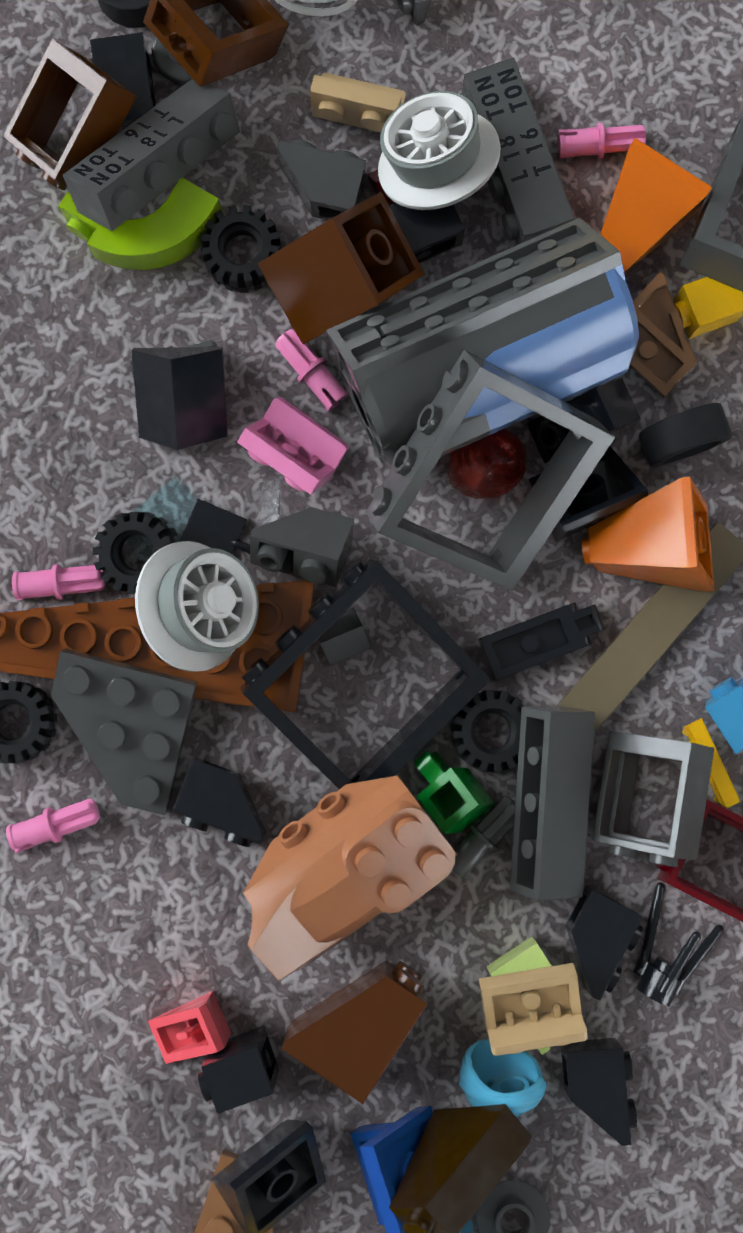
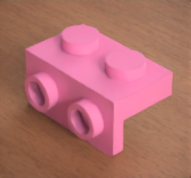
(294, 446)

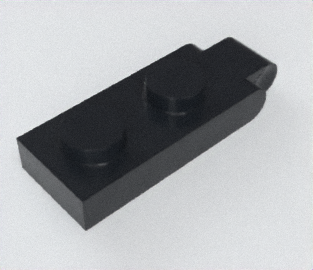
(540, 639)

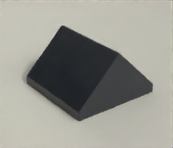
(180, 395)
(604, 493)
(272, 1176)

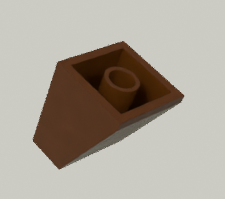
(341, 268)
(359, 1028)

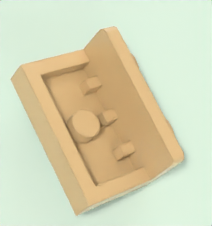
(353, 101)
(532, 1009)

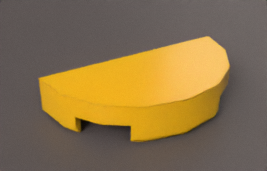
(719, 779)

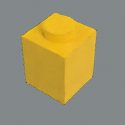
(708, 306)

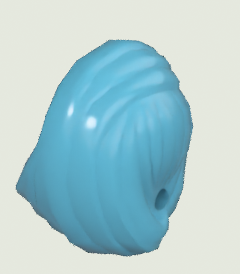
(501, 1079)

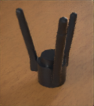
(666, 979)

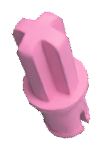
(597, 140)
(311, 370)
(57, 582)
(52, 825)

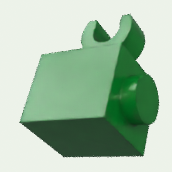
(453, 795)

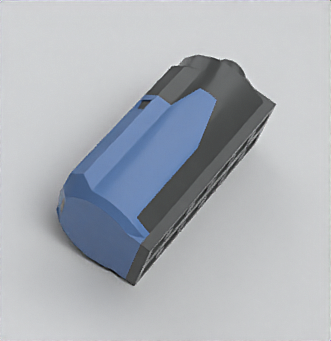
(539, 310)

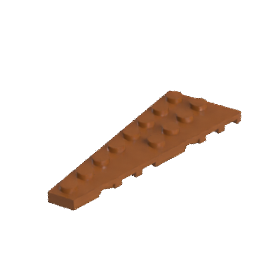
(111, 631)

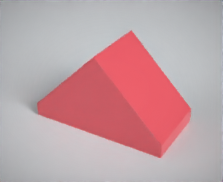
(191, 1029)

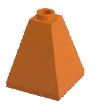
(650, 203)
(657, 539)

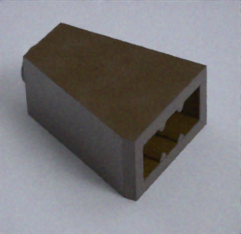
(457, 1167)

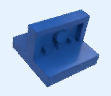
(384, 1157)

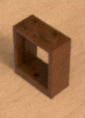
(205, 56)
(46, 101)

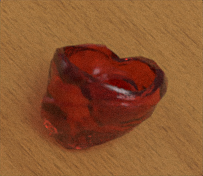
(488, 466)

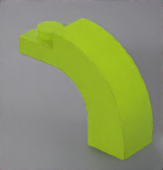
(151, 240)

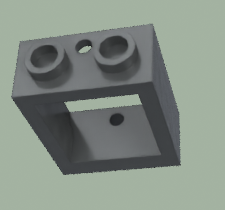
(618, 792)

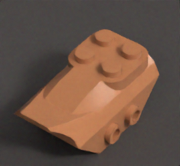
(339, 869)

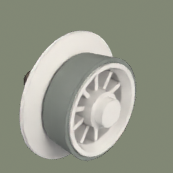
(436, 151)
(195, 605)

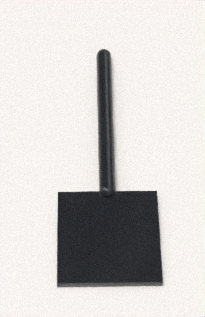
(215, 528)

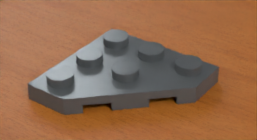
(127, 723)

